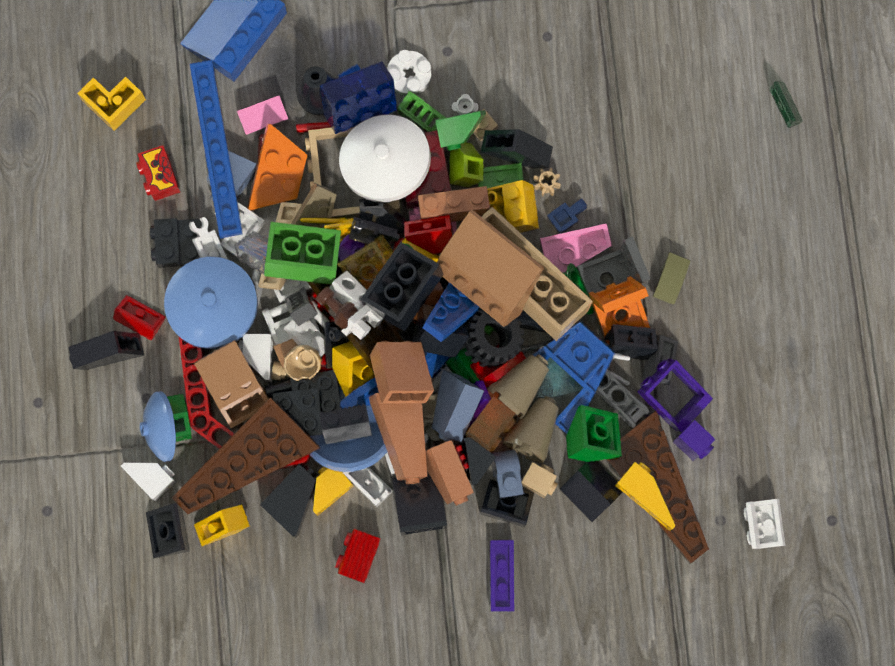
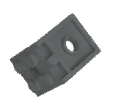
(618, 265)

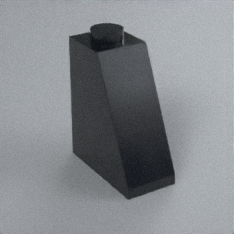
(517, 148)
(105, 350)
(291, 499)

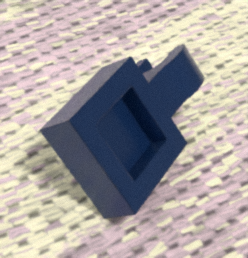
(565, 217)

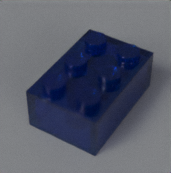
(358, 97)

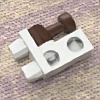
(350, 311)

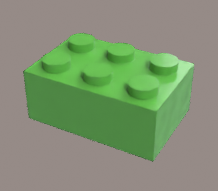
(302, 253)

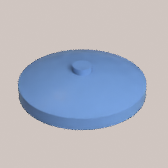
(210, 302)
(353, 453)

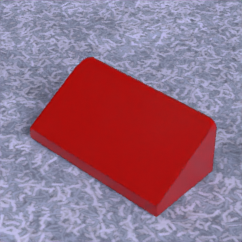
(138, 317)

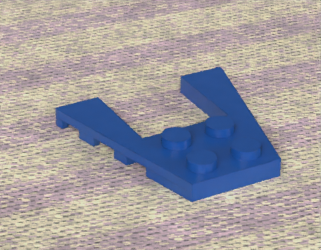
(585, 360)

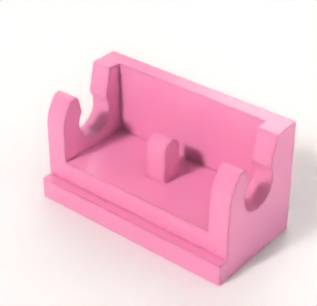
(258, 115)

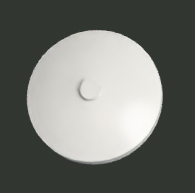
(385, 158)

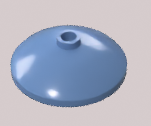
(159, 426)

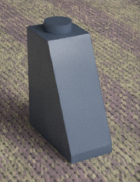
(455, 406)

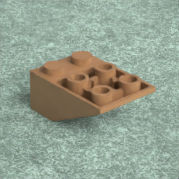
(232, 383)

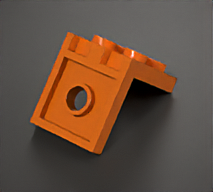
(616, 297)

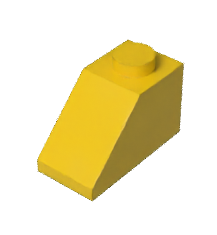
(329, 488)
(221, 525)

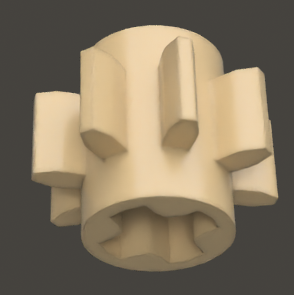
(549, 176)

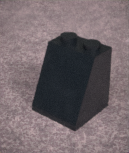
(419, 506)

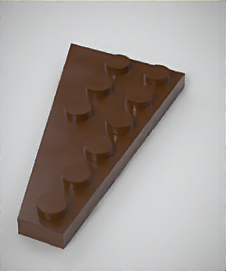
(649, 446)
(254, 451)

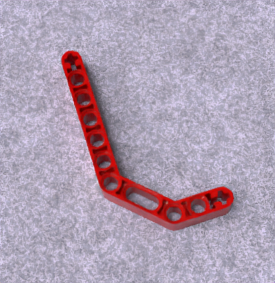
(204, 409)

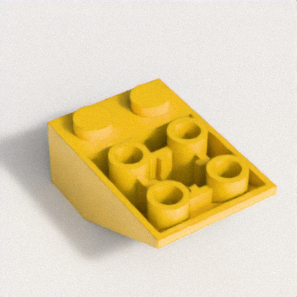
(516, 204)

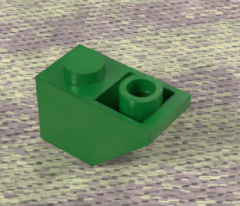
(180, 416)

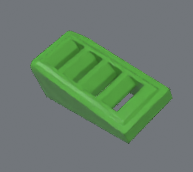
(426, 108)

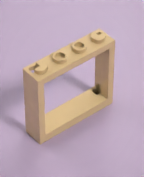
(314, 167)

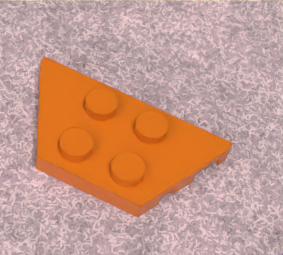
(277, 171)

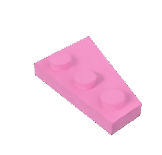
(575, 246)

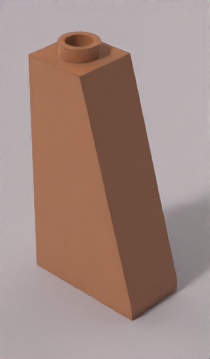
(403, 437)

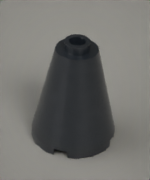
(309, 89)

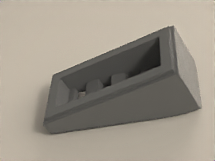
(300, 306)

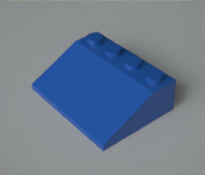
(233, 32)

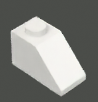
(259, 353)
(151, 477)

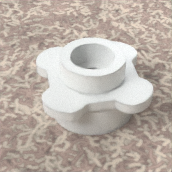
(465, 100)

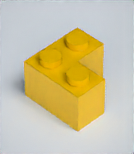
(112, 106)

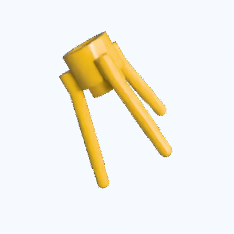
(339, 224)

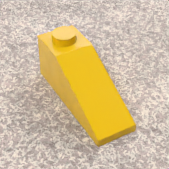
(643, 490)

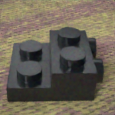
(173, 242)

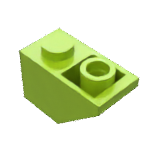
(465, 166)

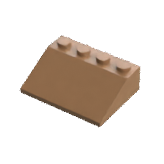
(489, 269)

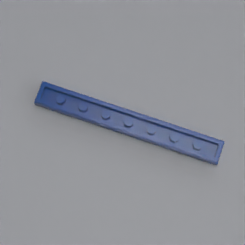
(216, 149)

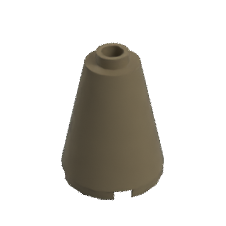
(521, 384)
(534, 431)

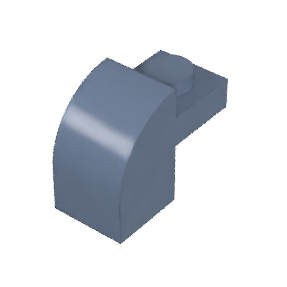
(507, 473)

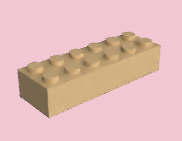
(554, 299)

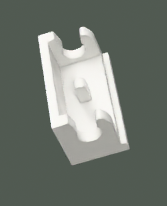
(369, 485)

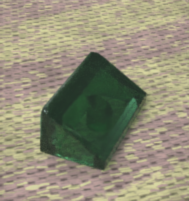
(785, 104)

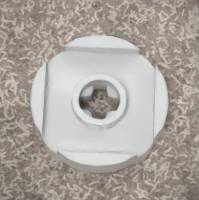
(410, 60)

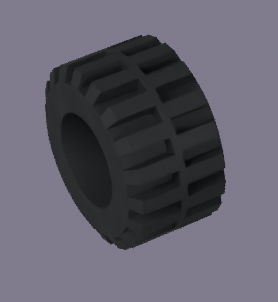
(481, 350)

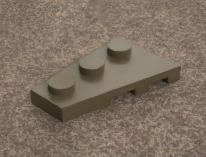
(317, 204)

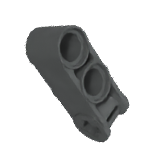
(627, 406)

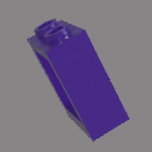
(690, 410)

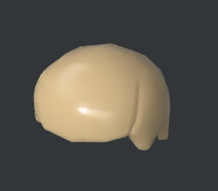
(302, 362)

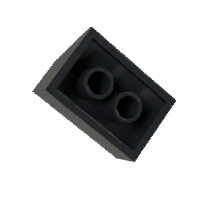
(402, 286)

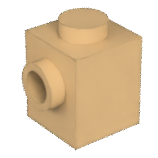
(540, 480)

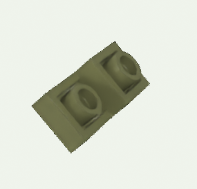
(671, 278)

